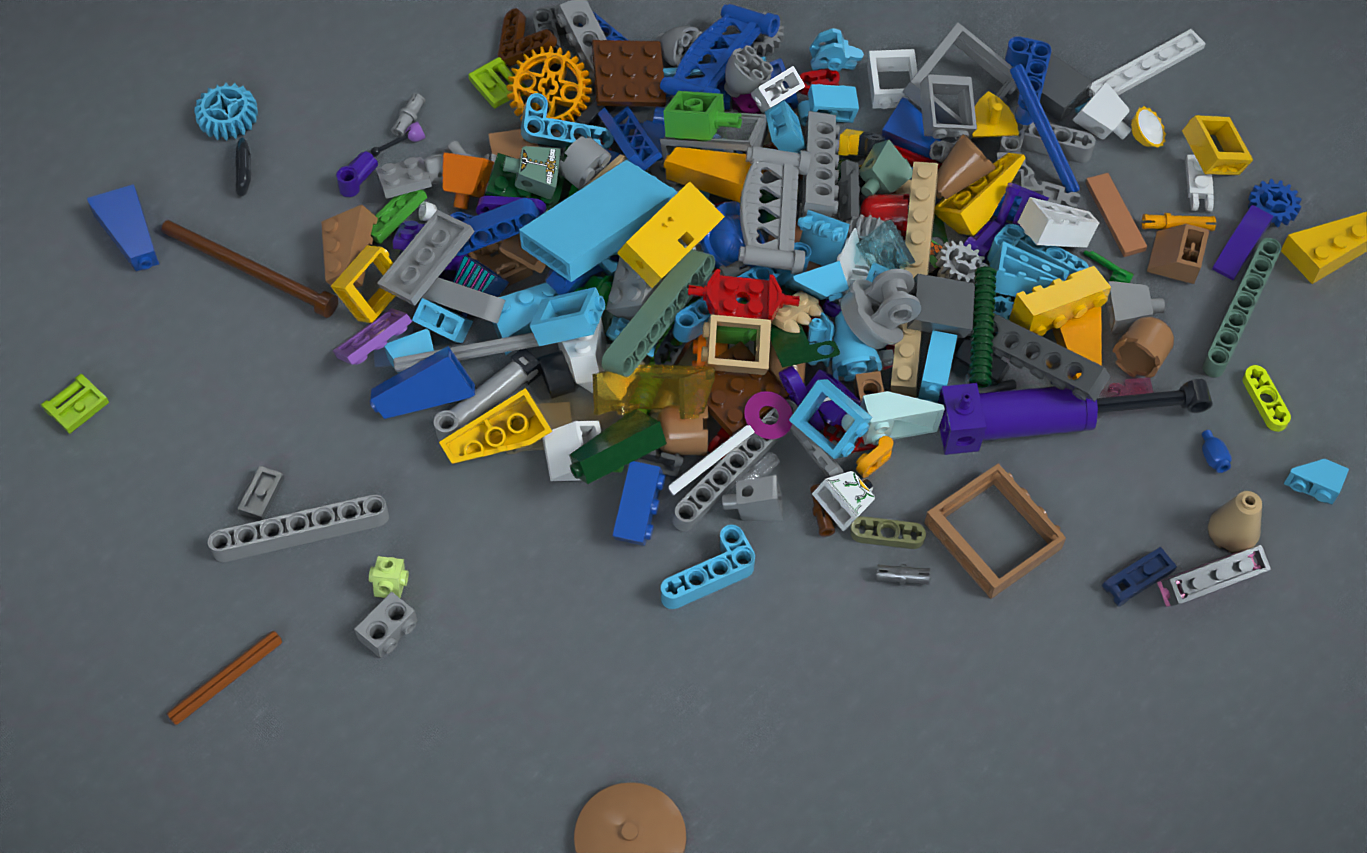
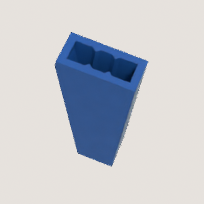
(125, 223)
(422, 386)

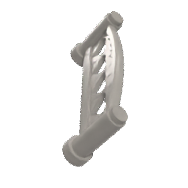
(778, 252)

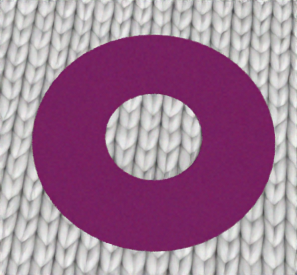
(764, 430)

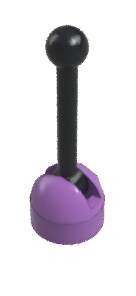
(413, 132)

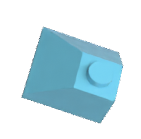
(821, 282)

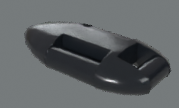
(243, 167)

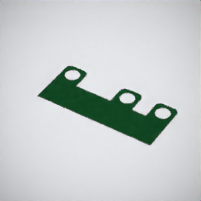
(794, 347)

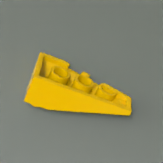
(975, 204)
(501, 429)

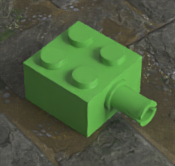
(697, 116)

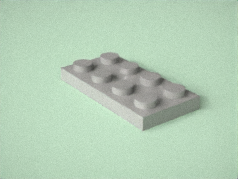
(426, 257)

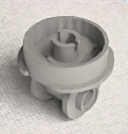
(880, 306)

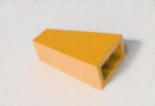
(708, 170)
(1082, 336)

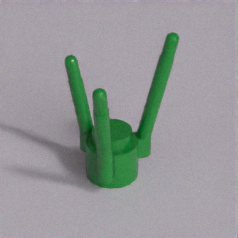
(1118, 274)

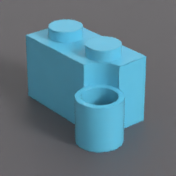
(830, 100)

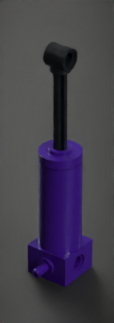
(1042, 411)

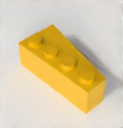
(1327, 246)
(1060, 301)

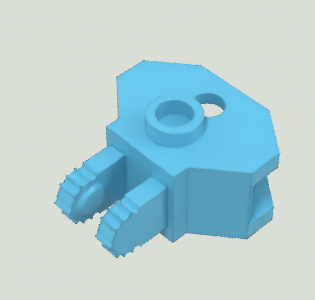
(835, 53)

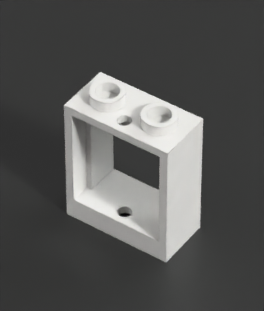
(889, 62)

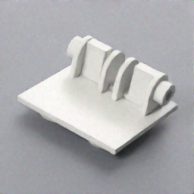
(852, 260)

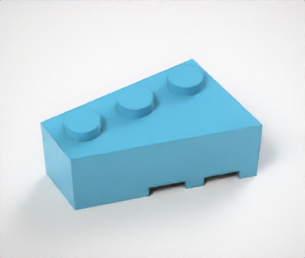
(1022, 271)

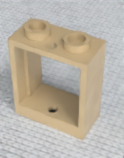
(761, 362)

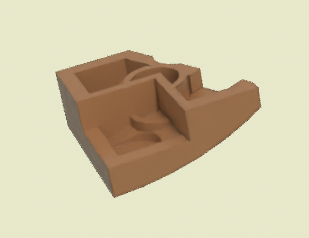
(509, 142)

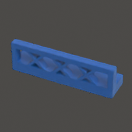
(628, 143)

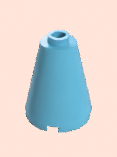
(854, 355)

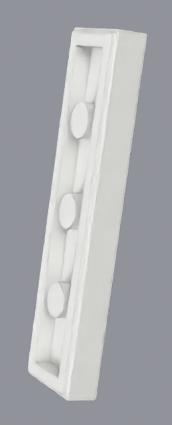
(710, 459)

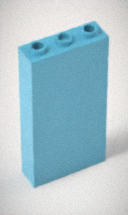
(595, 220)

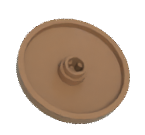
(630, 821)

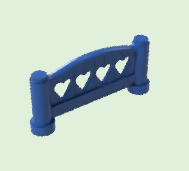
(749, 25)

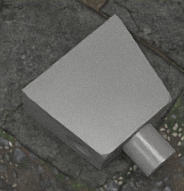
(1129, 303)
(756, 499)

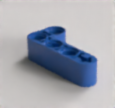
(1035, 58)
(499, 224)

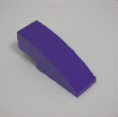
(1242, 242)

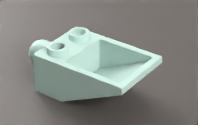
(897, 416)

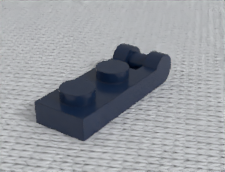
(1139, 576)

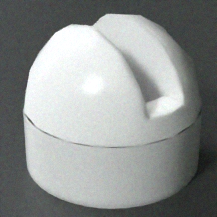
(426, 211)

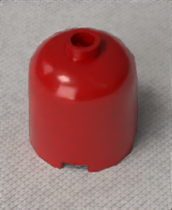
(888, 207)

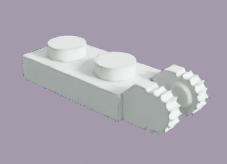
(1198, 184)

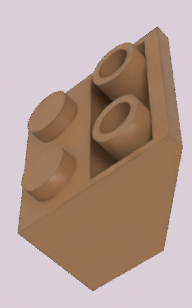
(1178, 252)

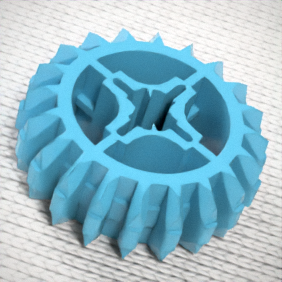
(212, 116)

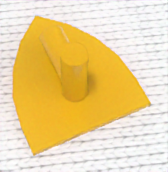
(994, 118)

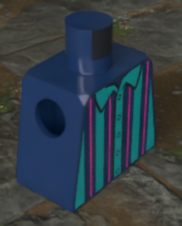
(478, 277)

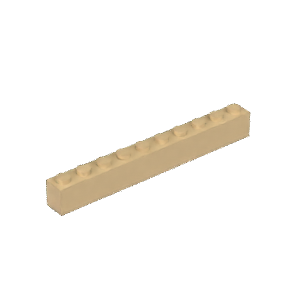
(918, 241)

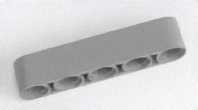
(465, 300)

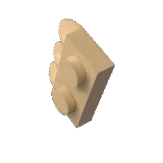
(791, 315)

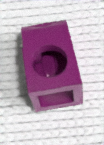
(745, 104)

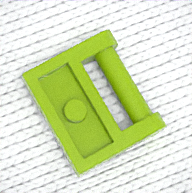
(489, 83)
(79, 407)

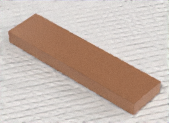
(1116, 214)

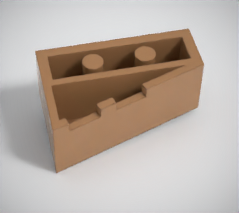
(344, 239)

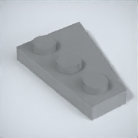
(829, 467)

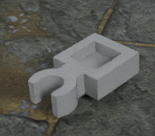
(1057, 195)

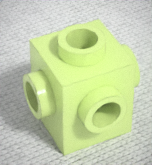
(388, 576)

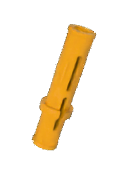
(1167, 221)

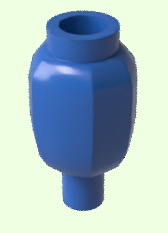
(1216, 452)

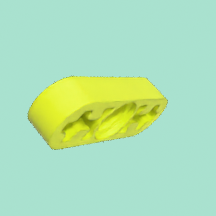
(1266, 387)

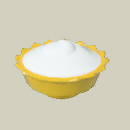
(1148, 128)

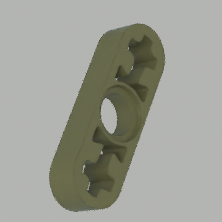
(879, 539)

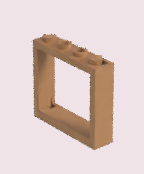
(964, 553)

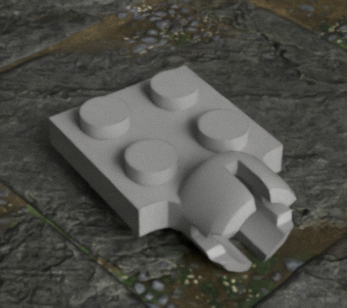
(410, 175)

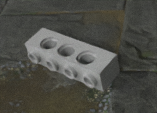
(580, 12)

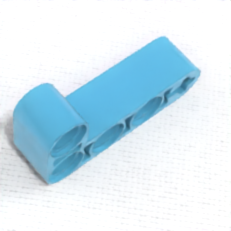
(566, 128)
(1015, 236)
(704, 572)

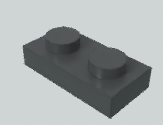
(261, 493)

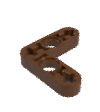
(514, 48)

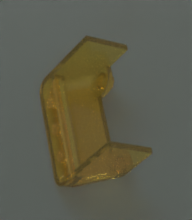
(654, 388)

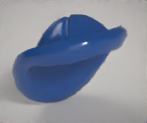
(727, 236)

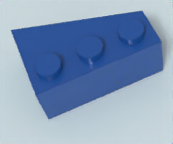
(639, 503)

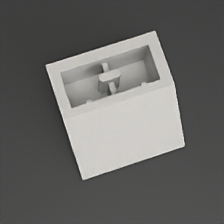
(565, 441)

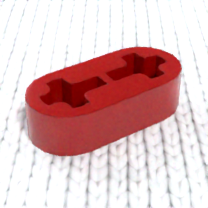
(819, 77)

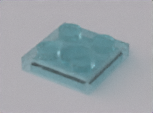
(886, 248)

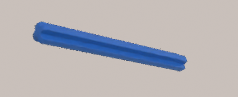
(1044, 128)

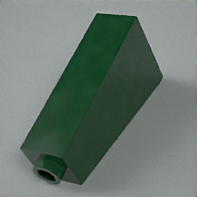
(617, 446)

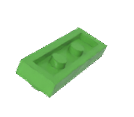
(395, 213)

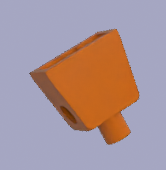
(465, 177)

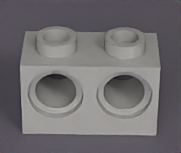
(381, 622)

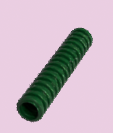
(983, 327)

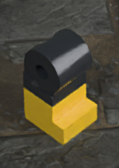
(858, 142)

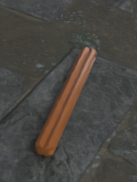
(224, 677)

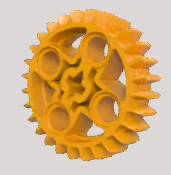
(550, 78)

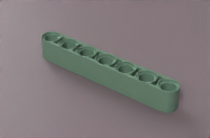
(1247, 297)
(657, 314)

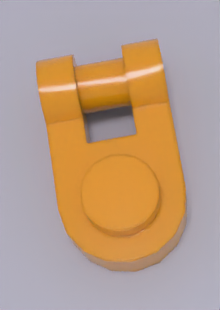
(871, 462)

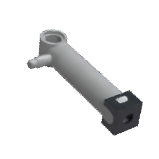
(521, 369)

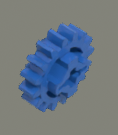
(1276, 200)

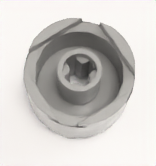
(583, 161)

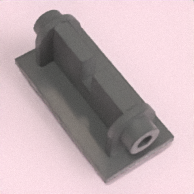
(668, 462)

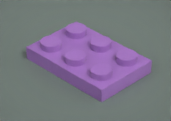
(372, 337)

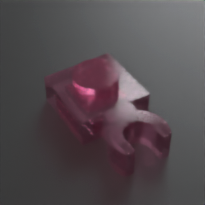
(1132, 387)

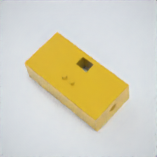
(670, 234)

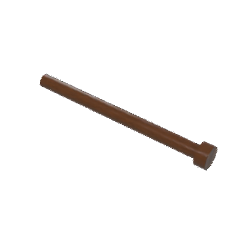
(324, 303)

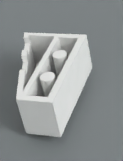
(1057, 224)

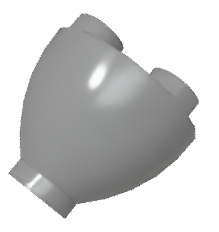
(676, 43)
(745, 72)

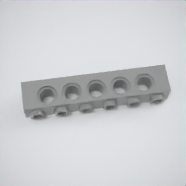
(819, 184)

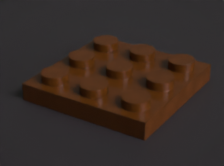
(628, 73)
(734, 389)

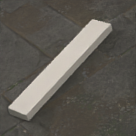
(1151, 63)

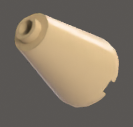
(1237, 522)

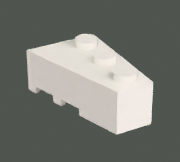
(585, 354)

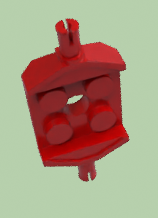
(763, 296)

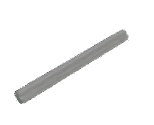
(473, 350)

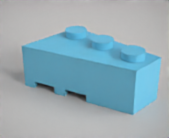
(520, 310)

